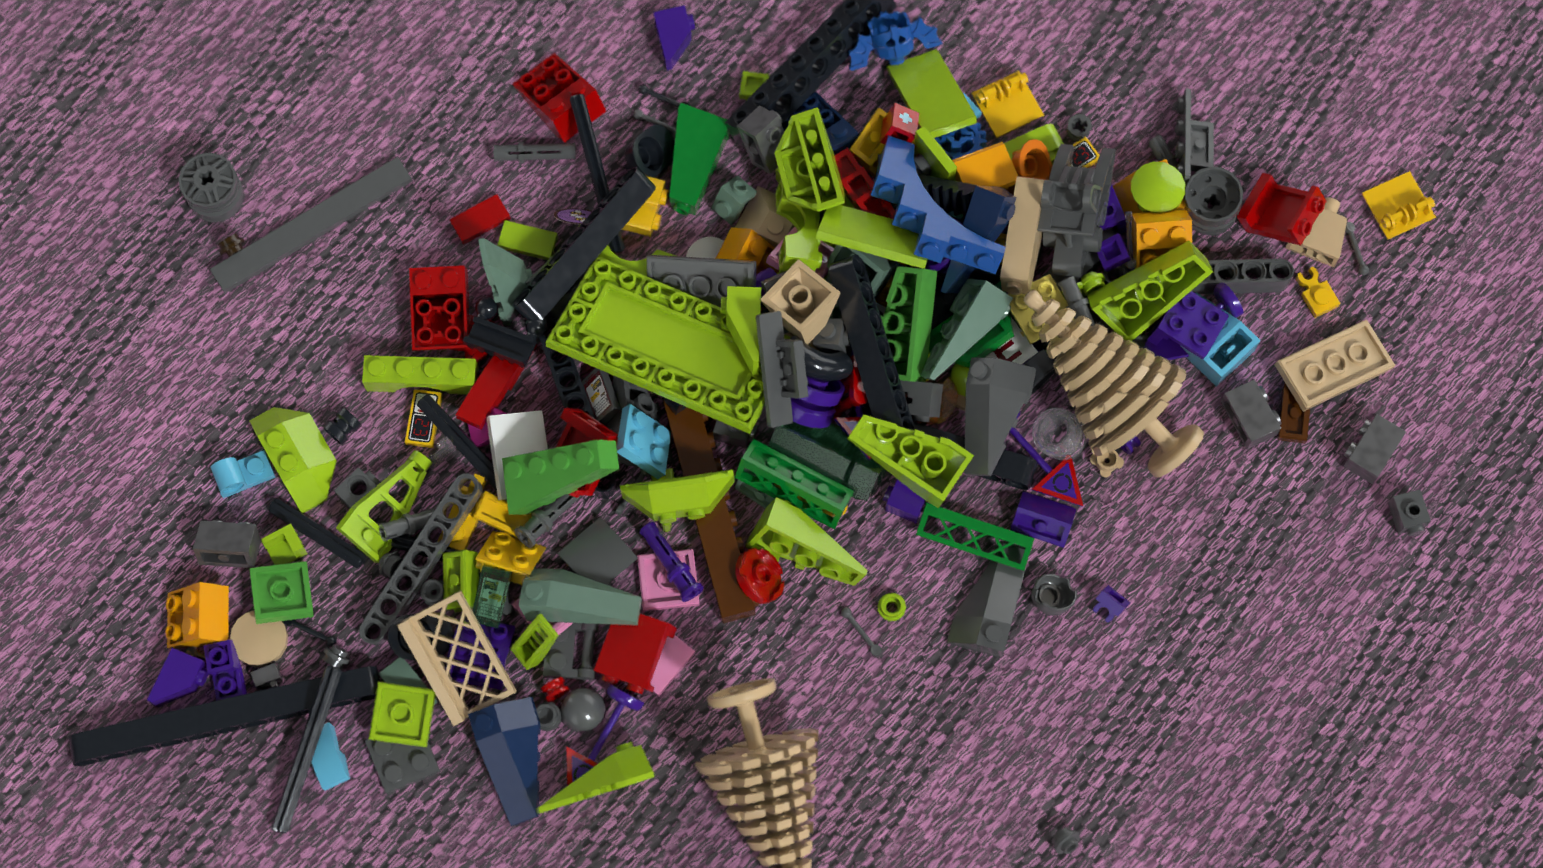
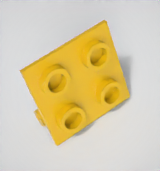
(1007, 103)
(1399, 205)
(509, 554)

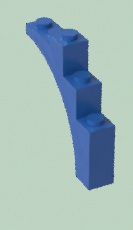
(917, 212)

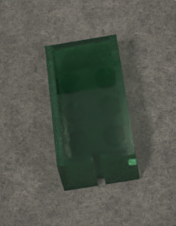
(831, 455)

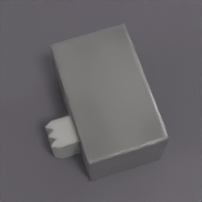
(266, 676)

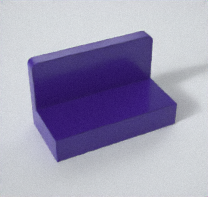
(1043, 519)

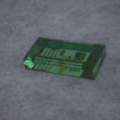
(491, 595)

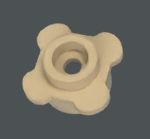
(1107, 468)

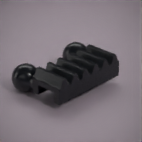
(949, 194)
(501, 340)

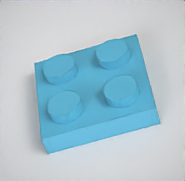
(643, 441)

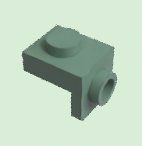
(732, 199)

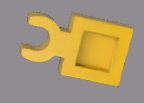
(1318, 295)

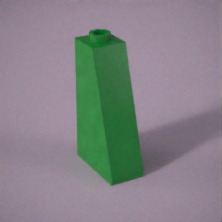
(696, 154)

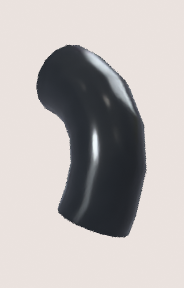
(826, 365)

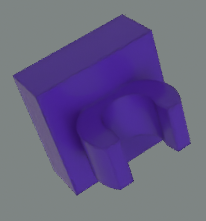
(1113, 253)
(1112, 601)

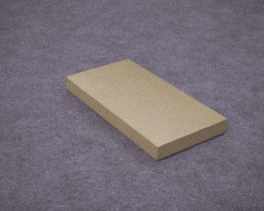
(1334, 365)

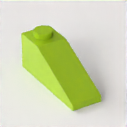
(741, 310)

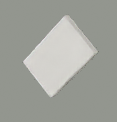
(513, 436)

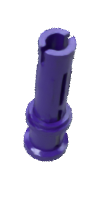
(677, 571)

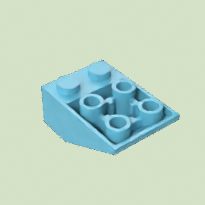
(1229, 350)

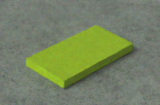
(933, 92)
(869, 235)

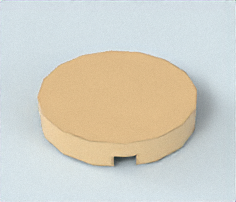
(258, 643)

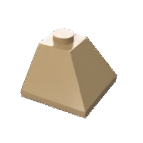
(762, 218)
(803, 301)

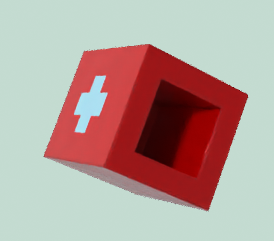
(900, 123)

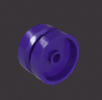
(819, 406)

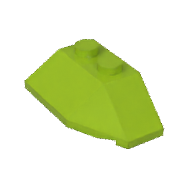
(809, 163)
(297, 454)
(679, 496)

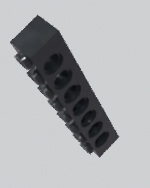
(811, 62)

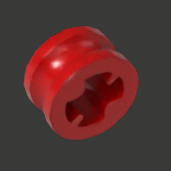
(555, 689)

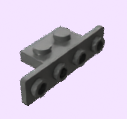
(1195, 142)
(781, 368)

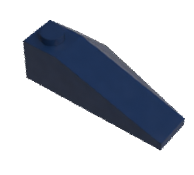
(987, 217)
(509, 748)

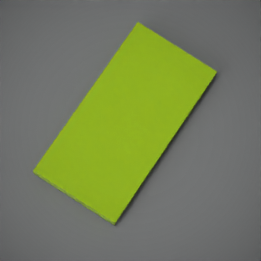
(659, 343)

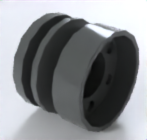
(1214, 186)
(214, 200)

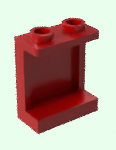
(1281, 210)
(582, 429)
(633, 653)

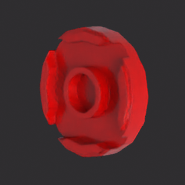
(759, 575)

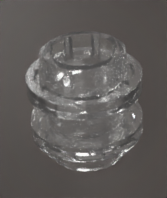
(1044, 429)

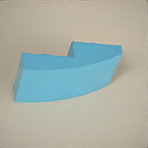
(328, 760)

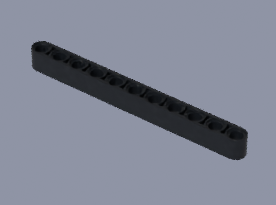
(217, 717)

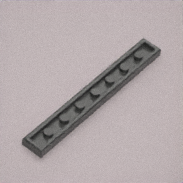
(311, 225)

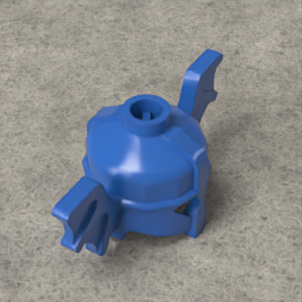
(892, 39)

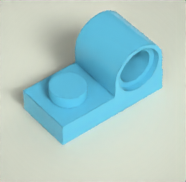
(239, 475)

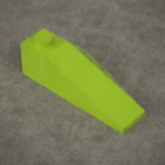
(918, 460)
(796, 537)
(616, 771)

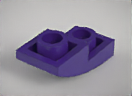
(226, 669)

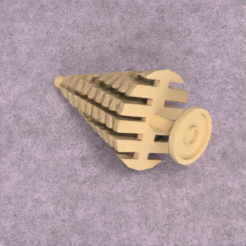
(1114, 385)
(765, 779)

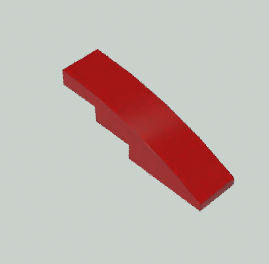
(858, 186)
(488, 391)

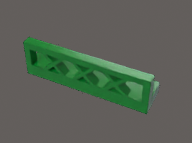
(795, 481)
(979, 526)

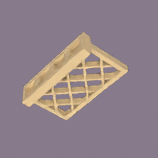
(433, 665)

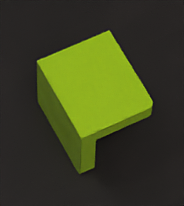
(284, 545)

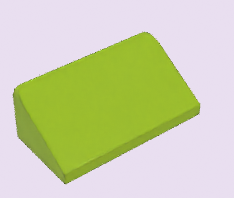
(460, 574)

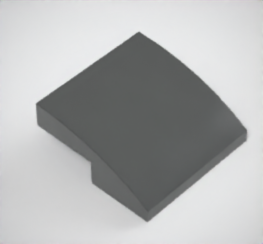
(598, 553)

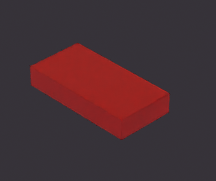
(480, 219)

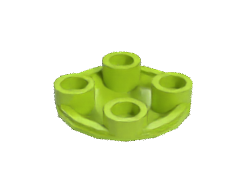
(1157, 187)

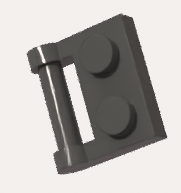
(561, 655)

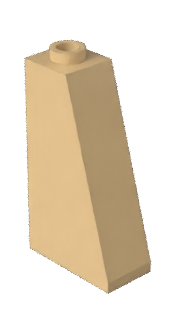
(1022, 237)

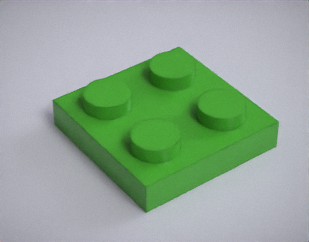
(281, 592)

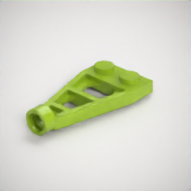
(358, 525)

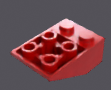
(549, 91)
(439, 307)

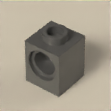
(358, 477)

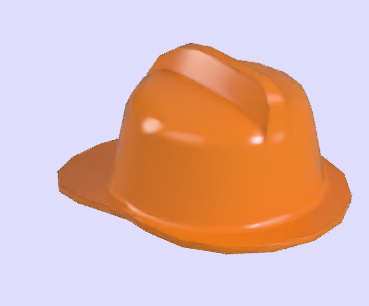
(1032, 160)

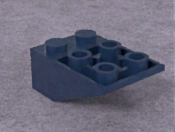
(839, 131)

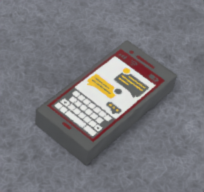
(601, 395)

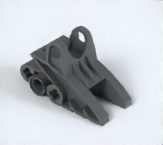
(1074, 209)

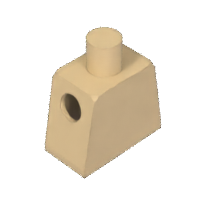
(1326, 236)

